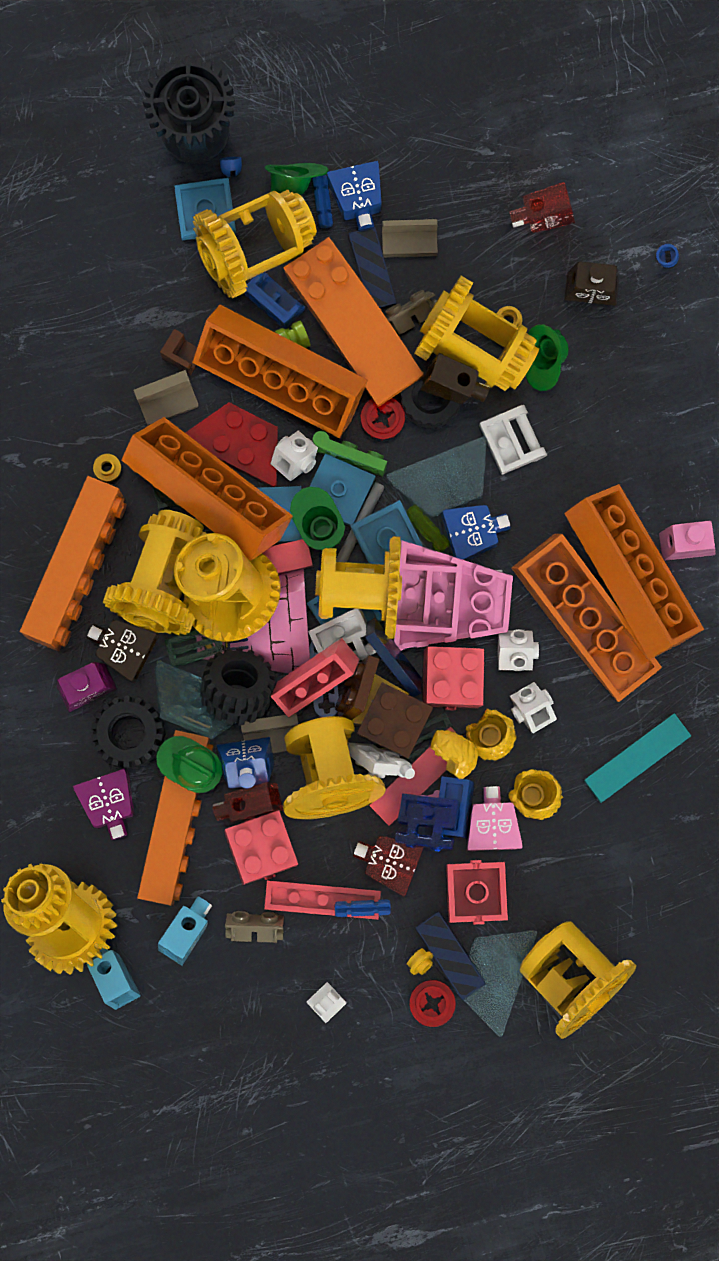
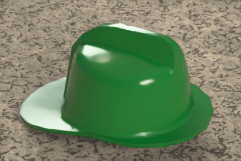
(294, 176)
(552, 353)
(317, 518)
(189, 764)

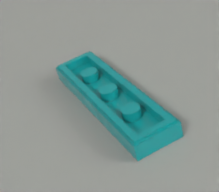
(637, 758)

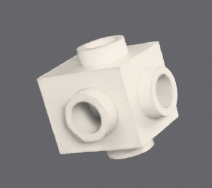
(294, 455)
(516, 650)
(533, 707)

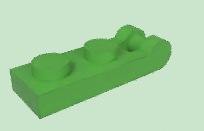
(348, 452)

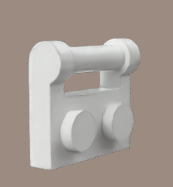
(505, 444)

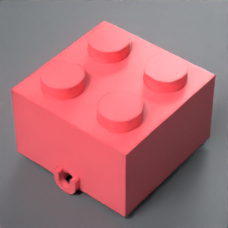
(453, 677)
(260, 847)
(476, 892)

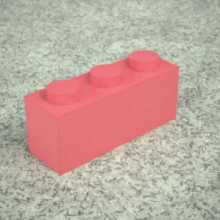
(315, 677)

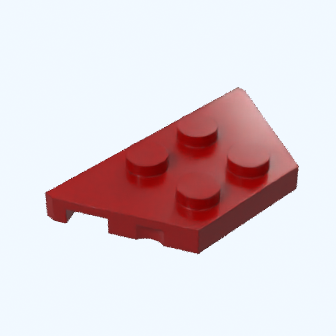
(240, 441)

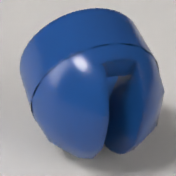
(231, 164)
(661, 256)

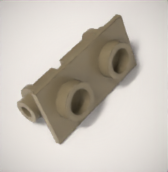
(419, 305)
(267, 925)

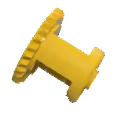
(361, 585)
(225, 588)
(328, 771)
(560, 991)

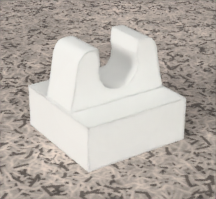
(326, 1002)

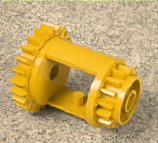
(222, 253)
(459, 306)
(153, 595)
(63, 920)

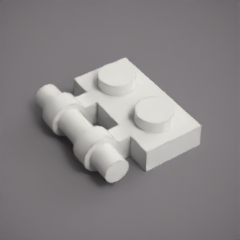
(349, 627)
(380, 761)

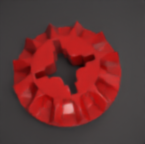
(379, 430)
(446, 1004)

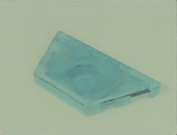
(444, 479)
(181, 701)
(499, 963)

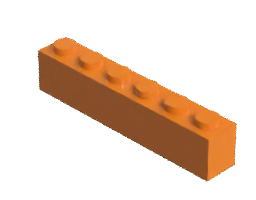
(170, 838)

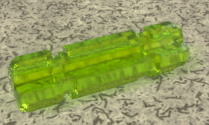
(427, 528)

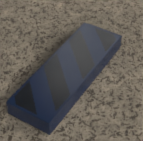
(372, 266)
(393, 658)
(451, 956)

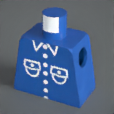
(357, 192)
(473, 530)
(246, 762)

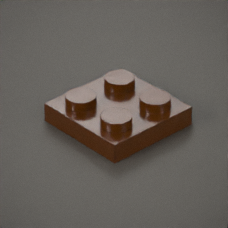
(357, 689)
(395, 720)

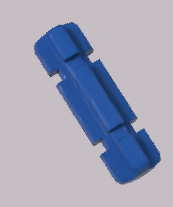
(322, 201)
(362, 908)

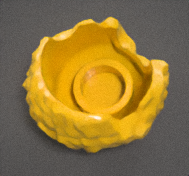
(492, 735)
(457, 751)
(536, 794)

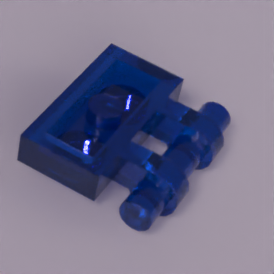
(427, 812)

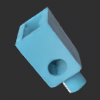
(177, 941)
(116, 986)

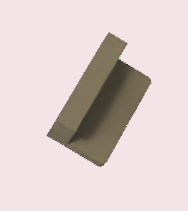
(409, 238)
(166, 397)
(271, 727)

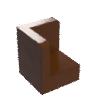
(179, 352)

